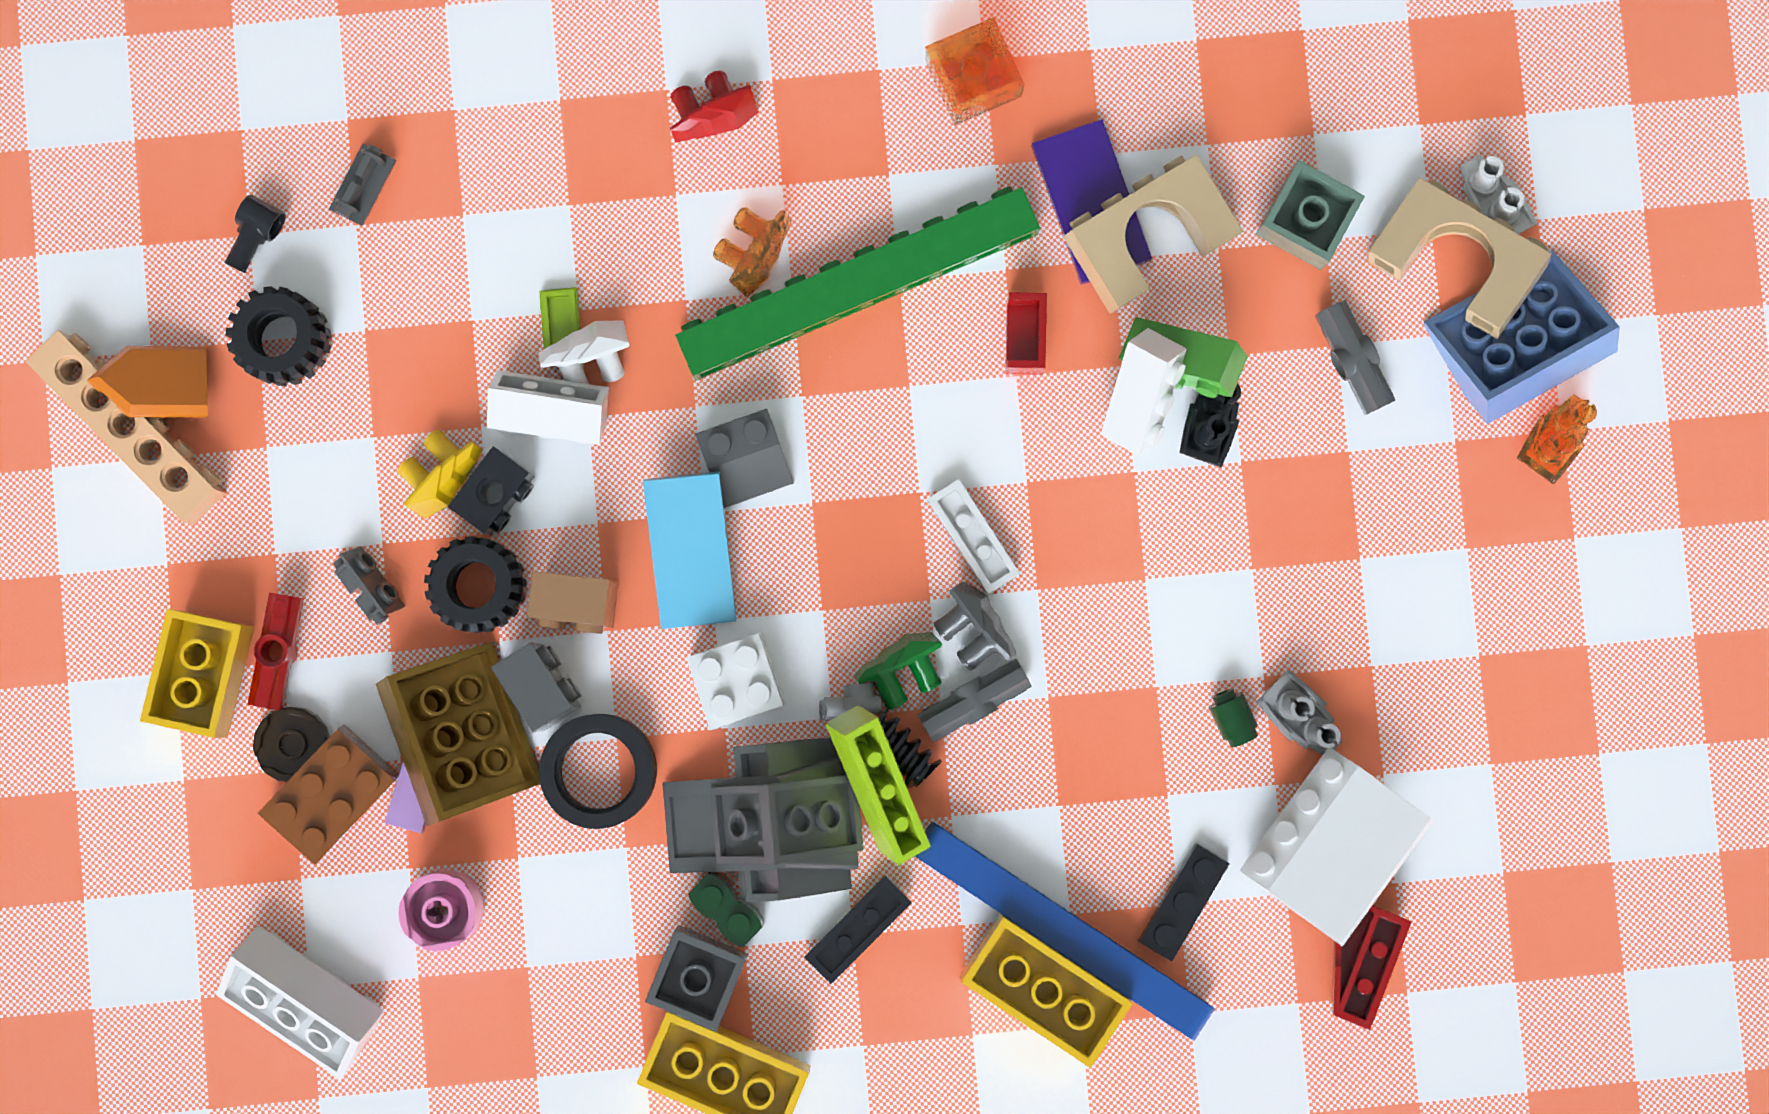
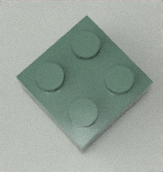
(1310, 215)

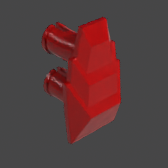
(723, 113)

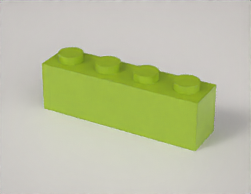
(878, 784)

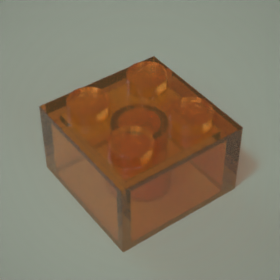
(974, 71)

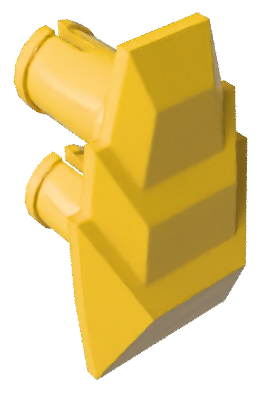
(437, 489)

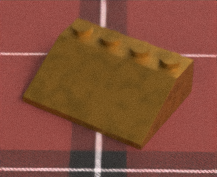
(465, 718)

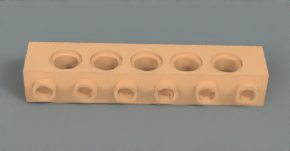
(54, 364)

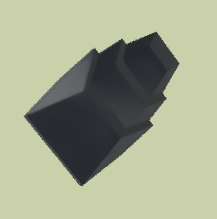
(1210, 428)

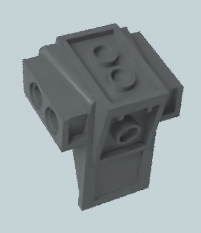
(779, 820)

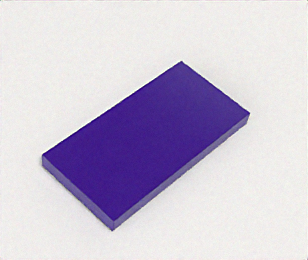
(1079, 177)

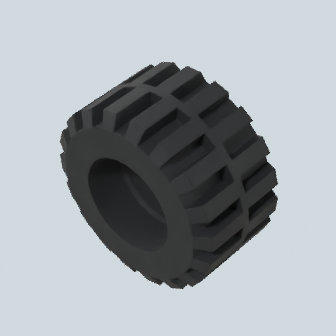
(253, 320)
(444, 577)

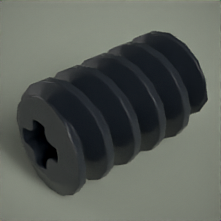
(909, 761)

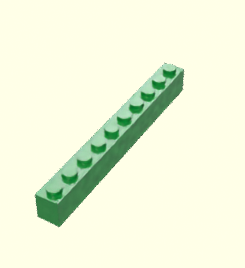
(857, 283)

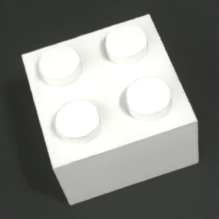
(735, 681)

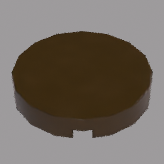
(305, 738)

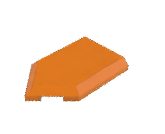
(156, 381)

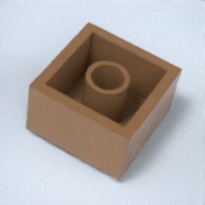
(572, 599)

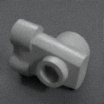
(854, 695)

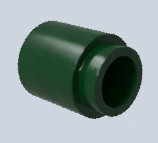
(1233, 717)

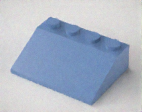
(1544, 344)

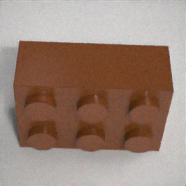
(328, 794)

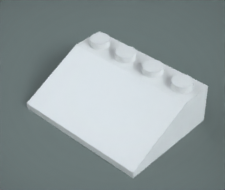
(1336, 846)

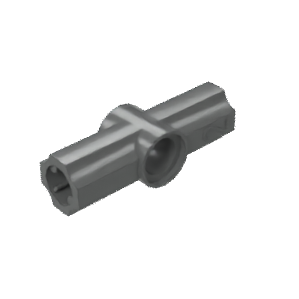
(1355, 357)
(974, 700)

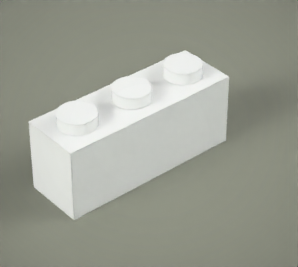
(1144, 391)
(547, 407)

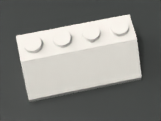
(299, 1001)

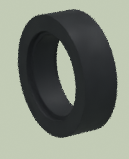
(552, 780)

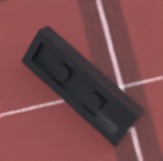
(1183, 902)
(858, 929)

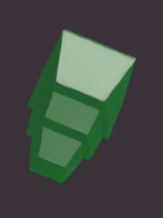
(909, 651)

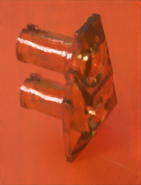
(755, 264)
(1557, 438)

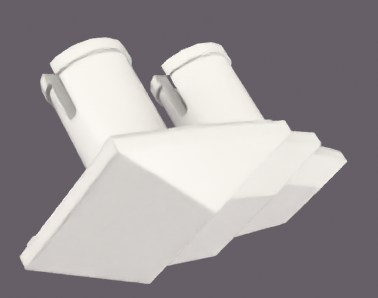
(1495, 193)
(596, 341)

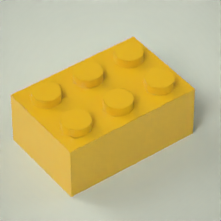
(196, 674)

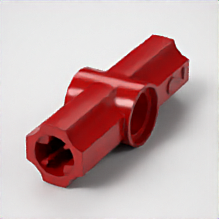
(272, 677)

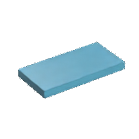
(690, 550)

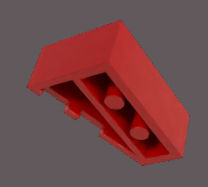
(1366, 965)

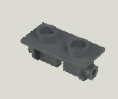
(362, 184)
(359, 570)

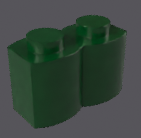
(719, 901)

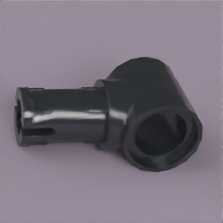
(257, 223)

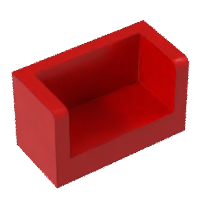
(1026, 333)

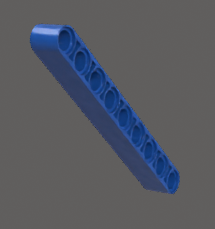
(1065, 932)

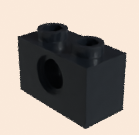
(471, 499)

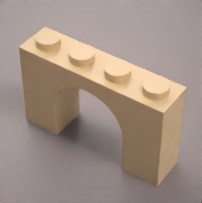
(1183, 191)
(1433, 213)

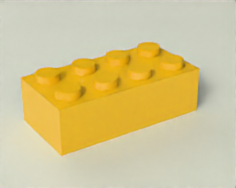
(1045, 991)
(721, 1071)

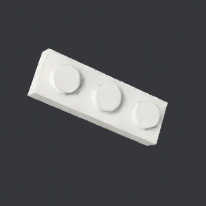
(973, 536)

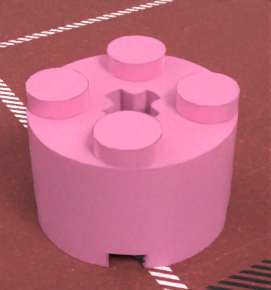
(430, 928)

